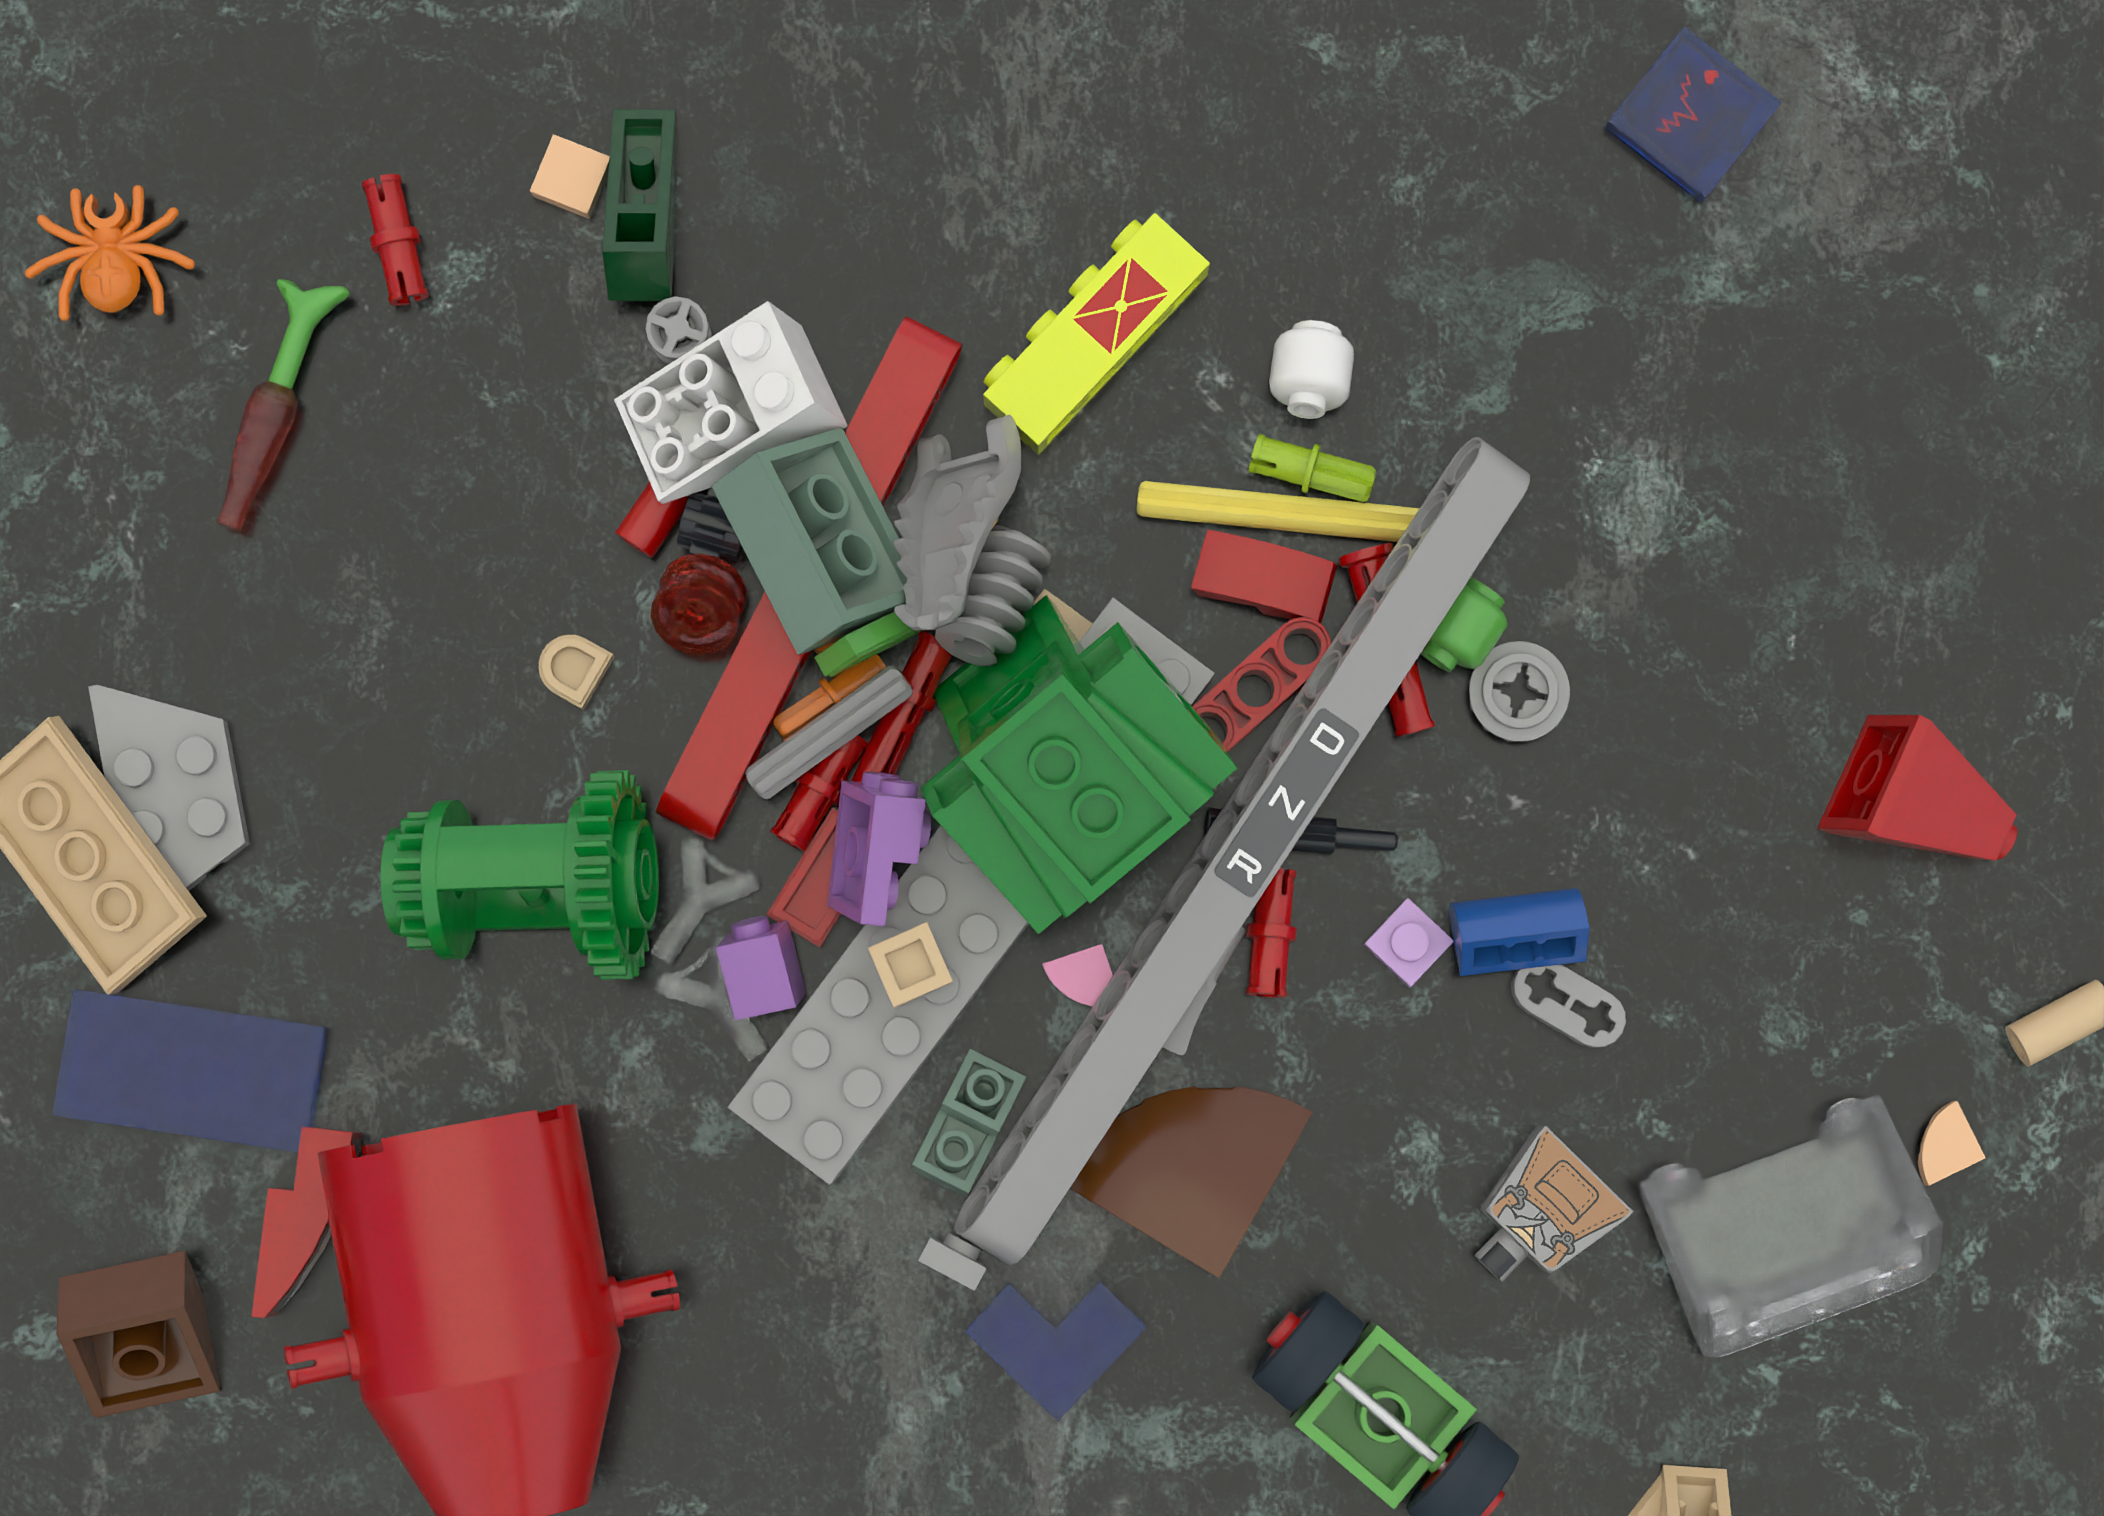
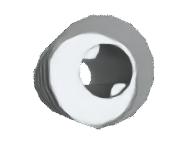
(995, 597)

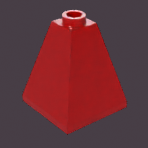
(1917, 793)

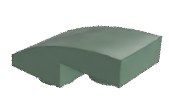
(968, 1123)

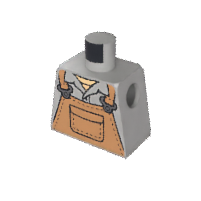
(1546, 1208)

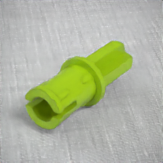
(1312, 468)

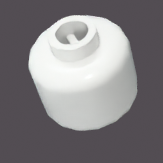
(1311, 369)

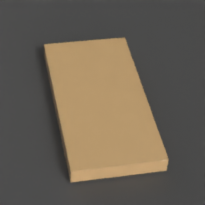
(89, 858)

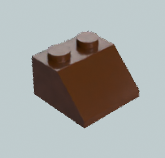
(137, 1334)

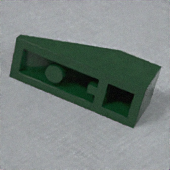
(640, 206)

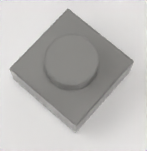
(954, 1259)

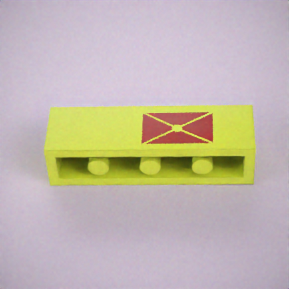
(1096, 332)

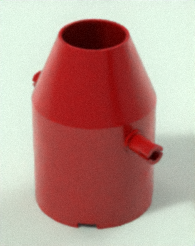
(479, 1309)

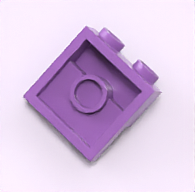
(875, 826)

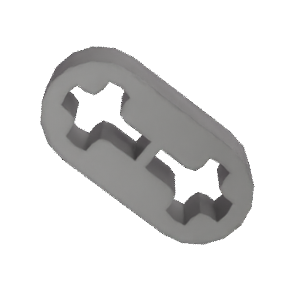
(1560, 1016)

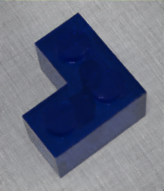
(1061, 1359)

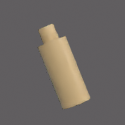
(2058, 1024)

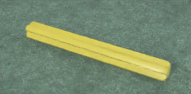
(1273, 511)

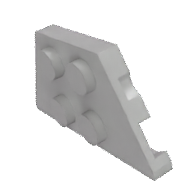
(174, 778)

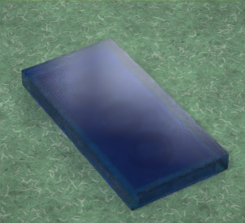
(189, 1070)

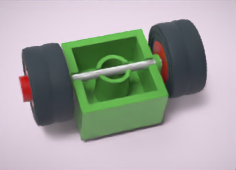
(1383, 1413)

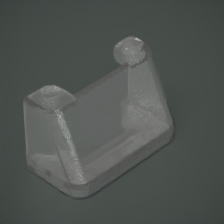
(1796, 1231)

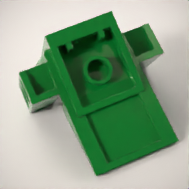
(1068, 764)

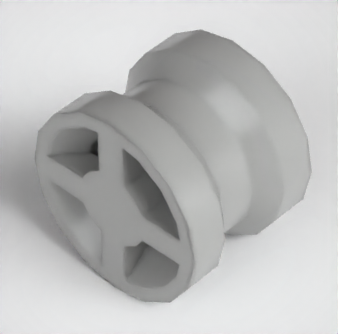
(673, 316)

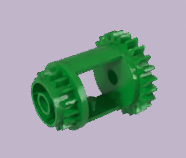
(582, 875)

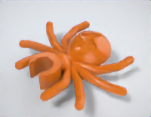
(109, 254)

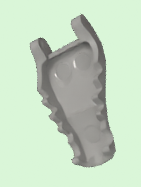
(949, 520)

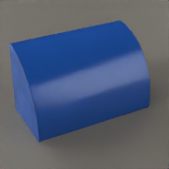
(1519, 931)

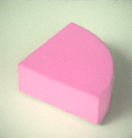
(1080, 974)

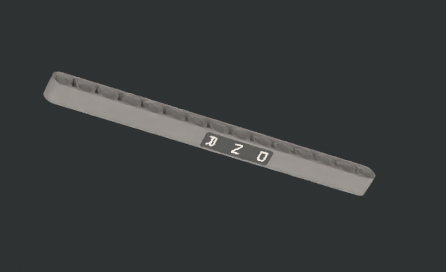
(1242, 851)

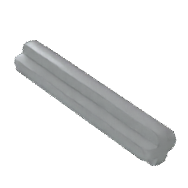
(828, 732)

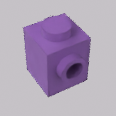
(760, 968)

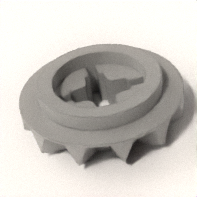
(1543, 675)

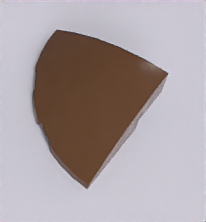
(1193, 1167)

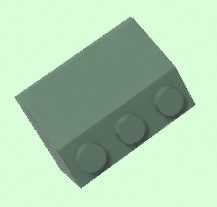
(815, 537)

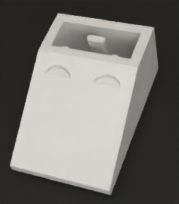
(727, 401)

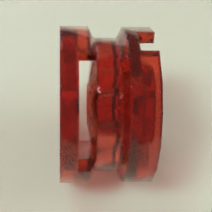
(699, 604)

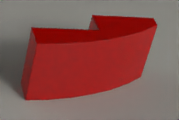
(1263, 576)

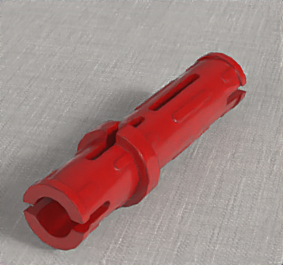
(896, 728)

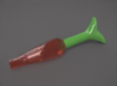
(273, 403)

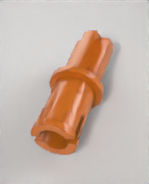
(825, 696)

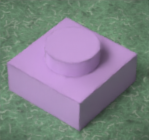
(1408, 942)

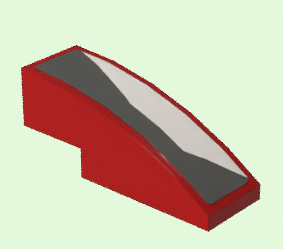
(296, 1223)

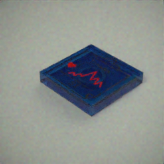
(1693, 114)

